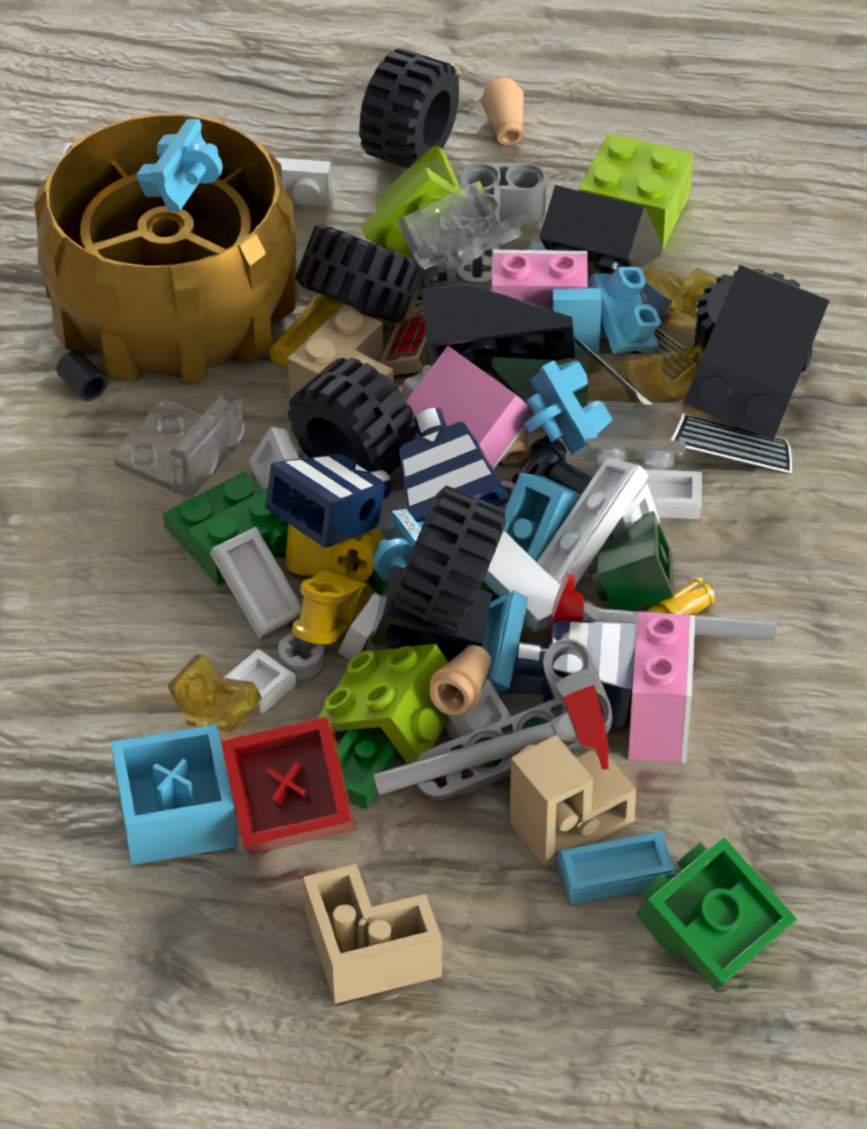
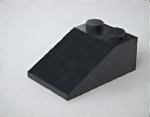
(606, 228)
(492, 325)
(756, 352)

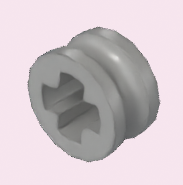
(304, 670)

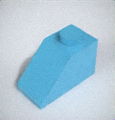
(537, 512)

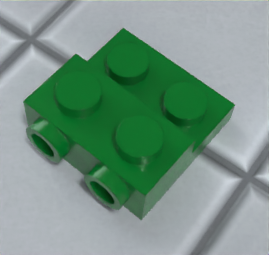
(222, 515)
(714, 912)

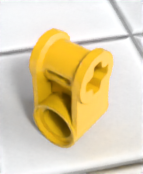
(308, 557)
(329, 606)

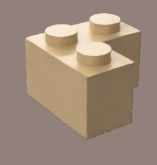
(343, 335)
(566, 798)
(369, 946)

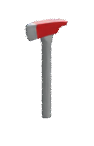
(570, 607)
(580, 723)

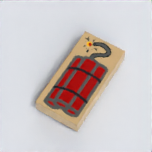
(408, 346)

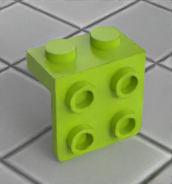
(417, 187)
(391, 693)

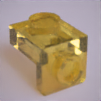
(682, 292)
(212, 699)

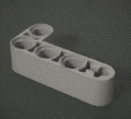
(511, 192)
(542, 713)

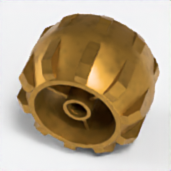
(159, 283)

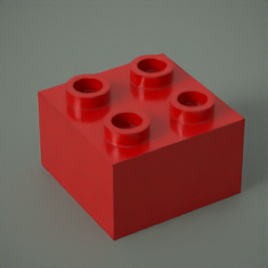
(288, 785)

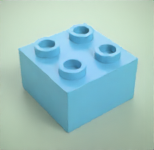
(174, 794)

